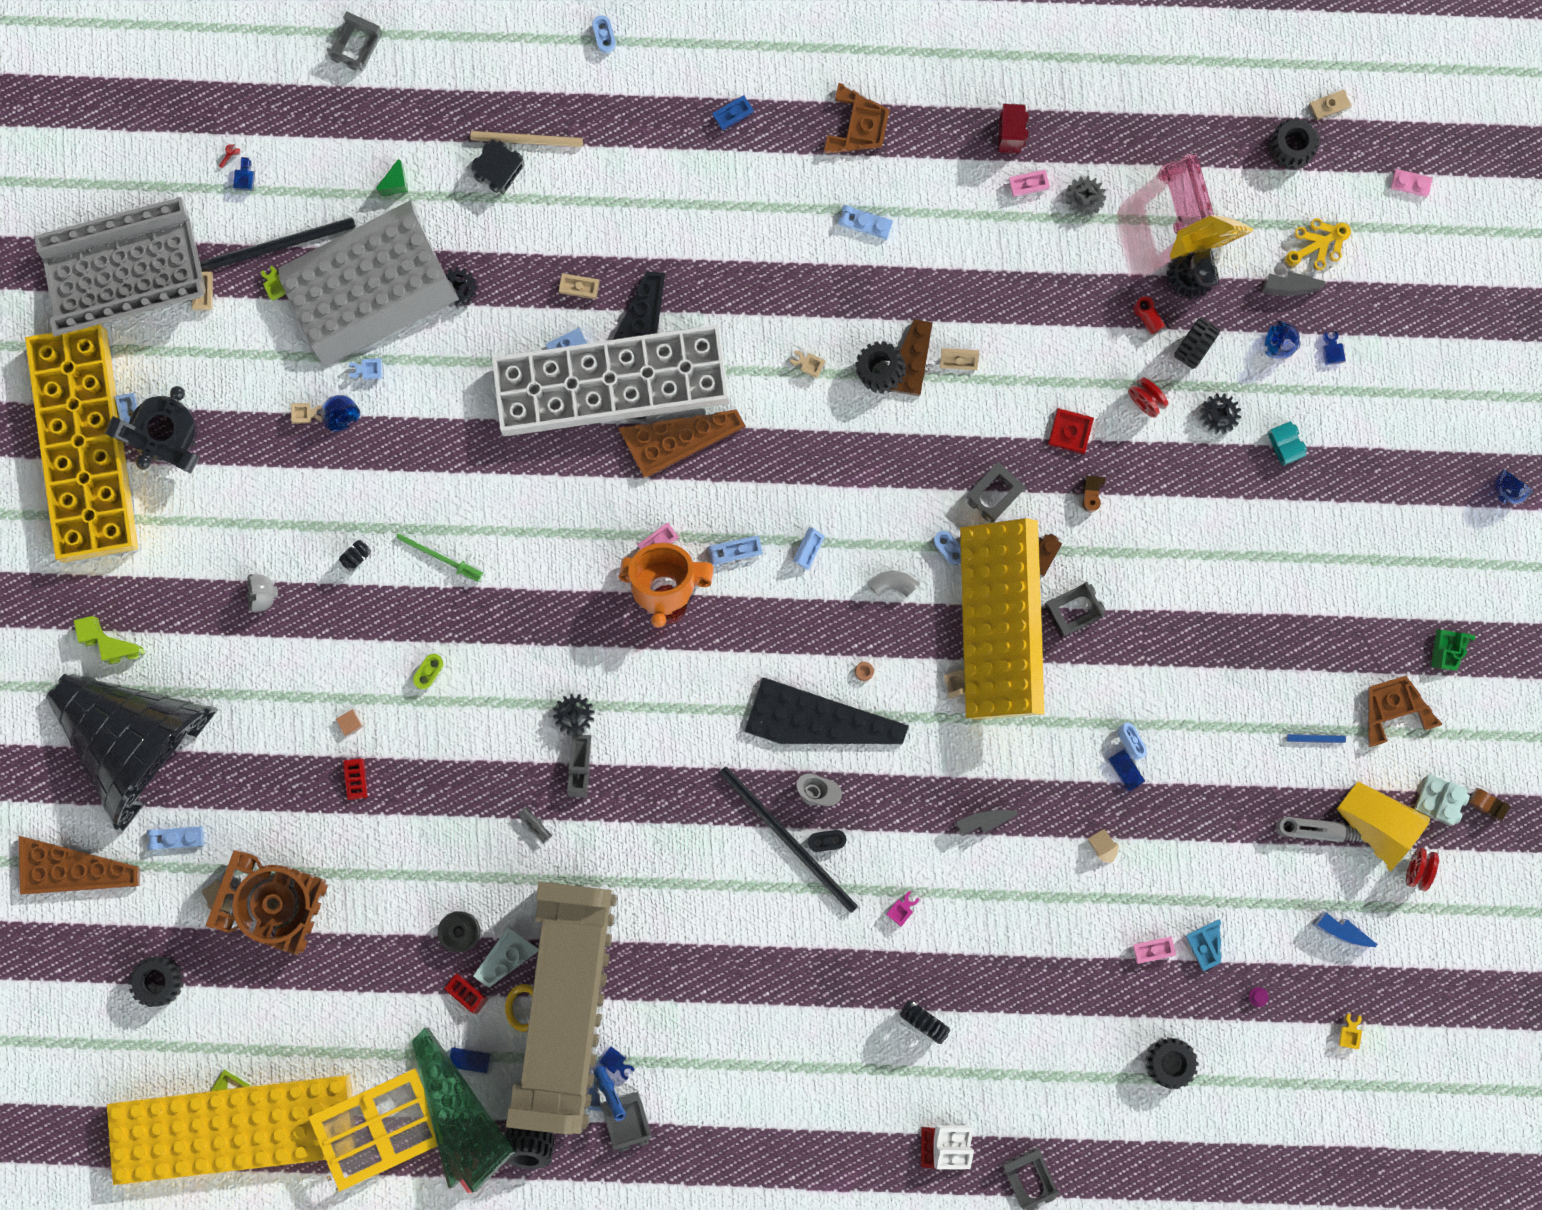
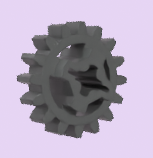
(1093, 196)

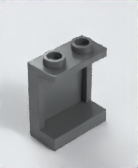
(632, 1128)

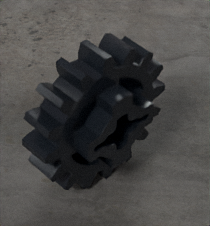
(464, 285)
(1213, 410)
(566, 714)

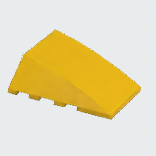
(1208, 233)
(1383, 822)

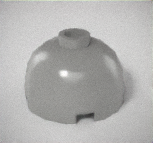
(260, 592)

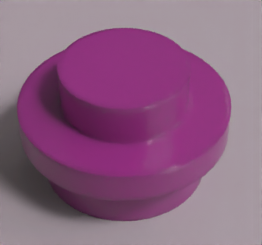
(1258, 997)

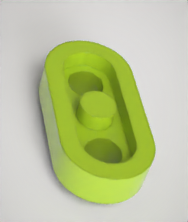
(428, 671)

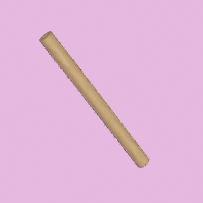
(527, 139)

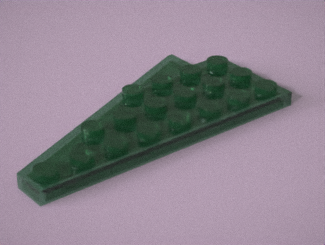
(464, 1131)

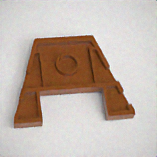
(866, 123)
(1394, 700)

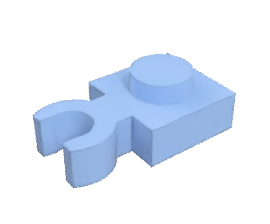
(369, 369)

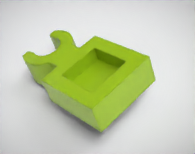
(273, 285)

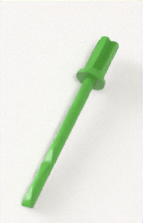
(462, 568)

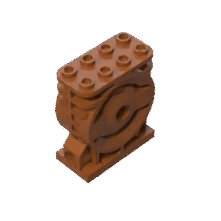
(287, 938)

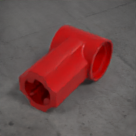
(1150, 316)

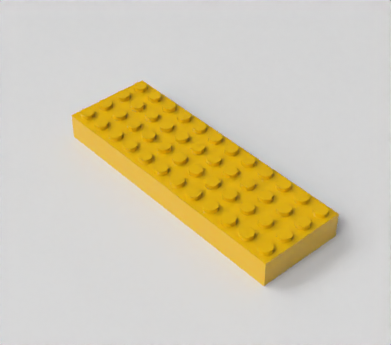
(80, 463)
(219, 1129)

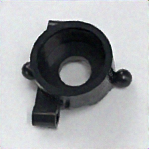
(173, 450)

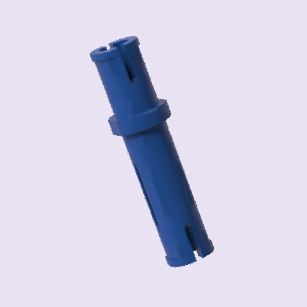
(606, 1086)

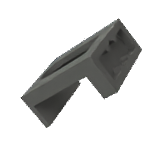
(354, 22)
(991, 514)
(1083, 590)
(1049, 1190)

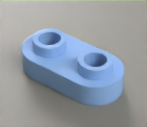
(604, 35)
(949, 548)
(1132, 741)

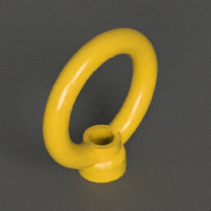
(509, 1006)

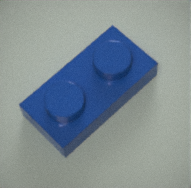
(733, 112)

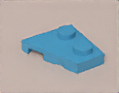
(1206, 944)

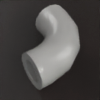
(893, 580)

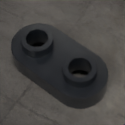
(827, 840)

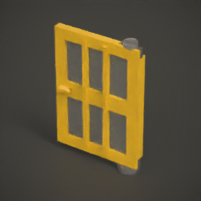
(374, 1130)

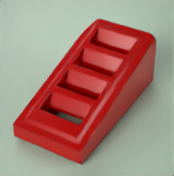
(347, 772)
(481, 1001)

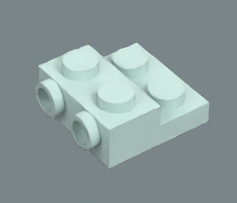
(1442, 800)

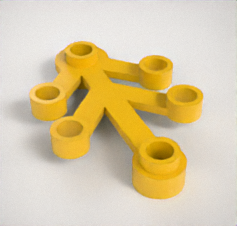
(1320, 242)

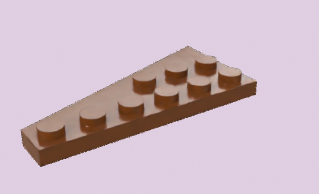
(670, 441)
(62, 869)

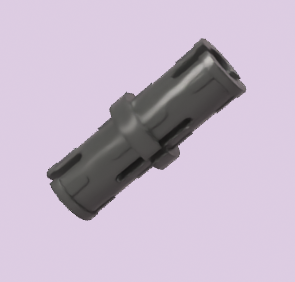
(535, 825)

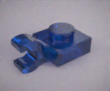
(244, 177)

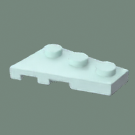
(504, 957)

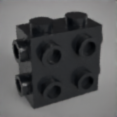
(497, 166)

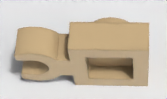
(810, 365)
(303, 413)

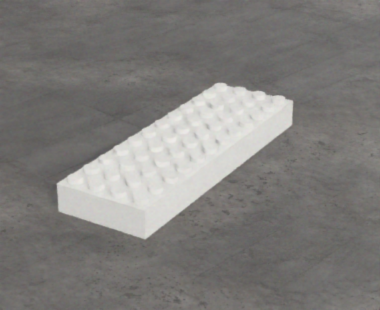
(610, 380)

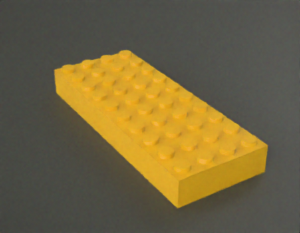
(1002, 619)

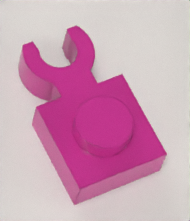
(901, 911)

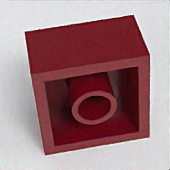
(1012, 128)

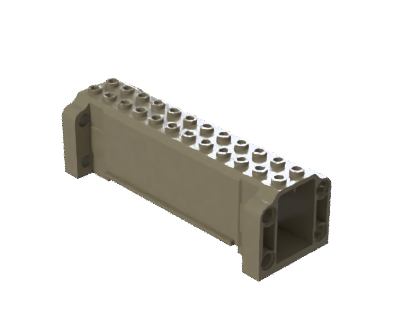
(564, 1009)

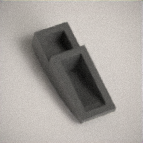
(1291, 285)
(579, 766)
(984, 820)

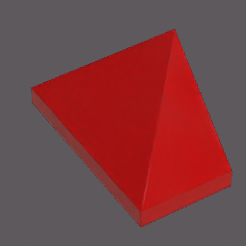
(927, 1147)

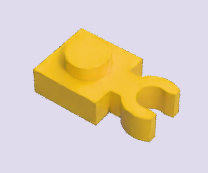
(1350, 1035)

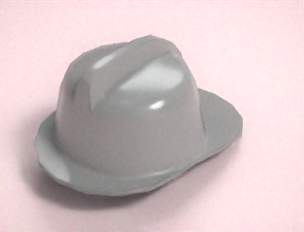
(818, 790)

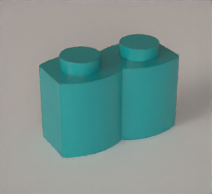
(1287, 443)

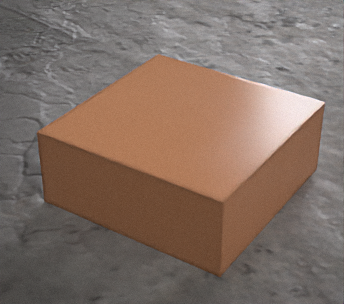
(349, 722)

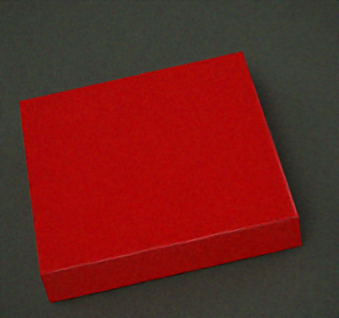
(1070, 431)

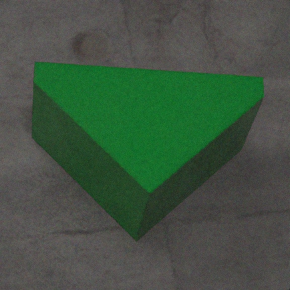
(394, 180)

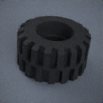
(1303, 132)
(1197, 343)
(871, 357)
(140, 986)
(1187, 1068)
(531, 1148)

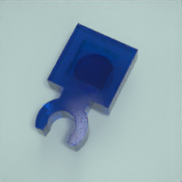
(1333, 352)
(614, 1060)

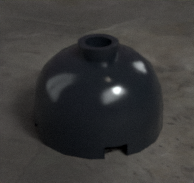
(1204, 269)

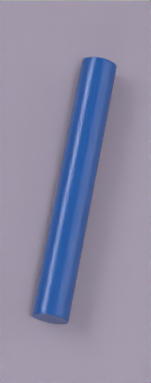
(1316, 738)

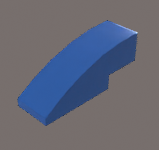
(1343, 930)

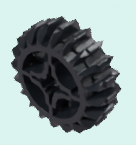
(1176, 274)
(925, 1022)

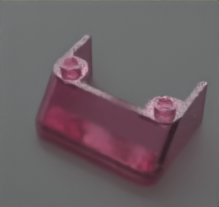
(1187, 190)

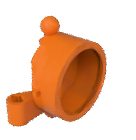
(663, 561)

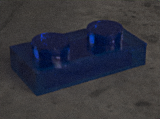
(1126, 770)
(470, 1059)

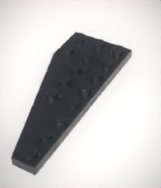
(643, 311)
(800, 717)

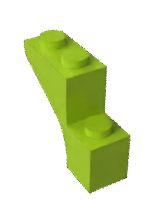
(111, 649)

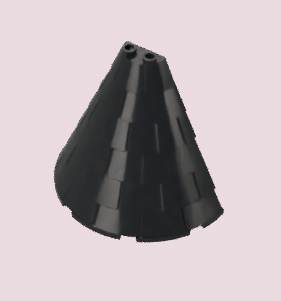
(123, 737)

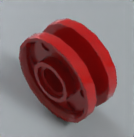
(1148, 397)
(1422, 869)

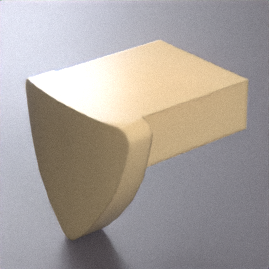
(955, 684)
(1104, 846)
(210, 894)

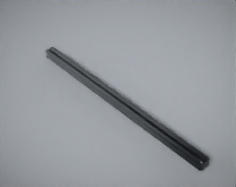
(277, 244)
(788, 839)

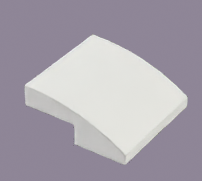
(953, 1147)

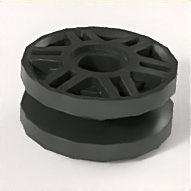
(447, 928)

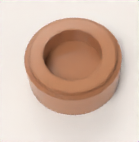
(864, 671)

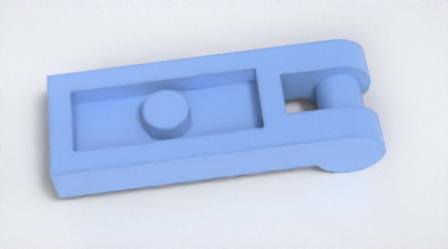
(865, 222)
(735, 550)
(176, 838)

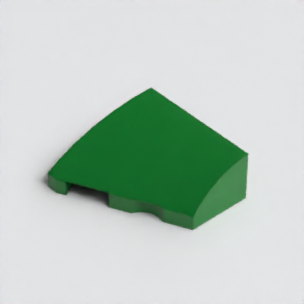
(1449, 649)

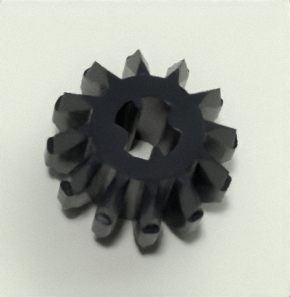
(354, 555)

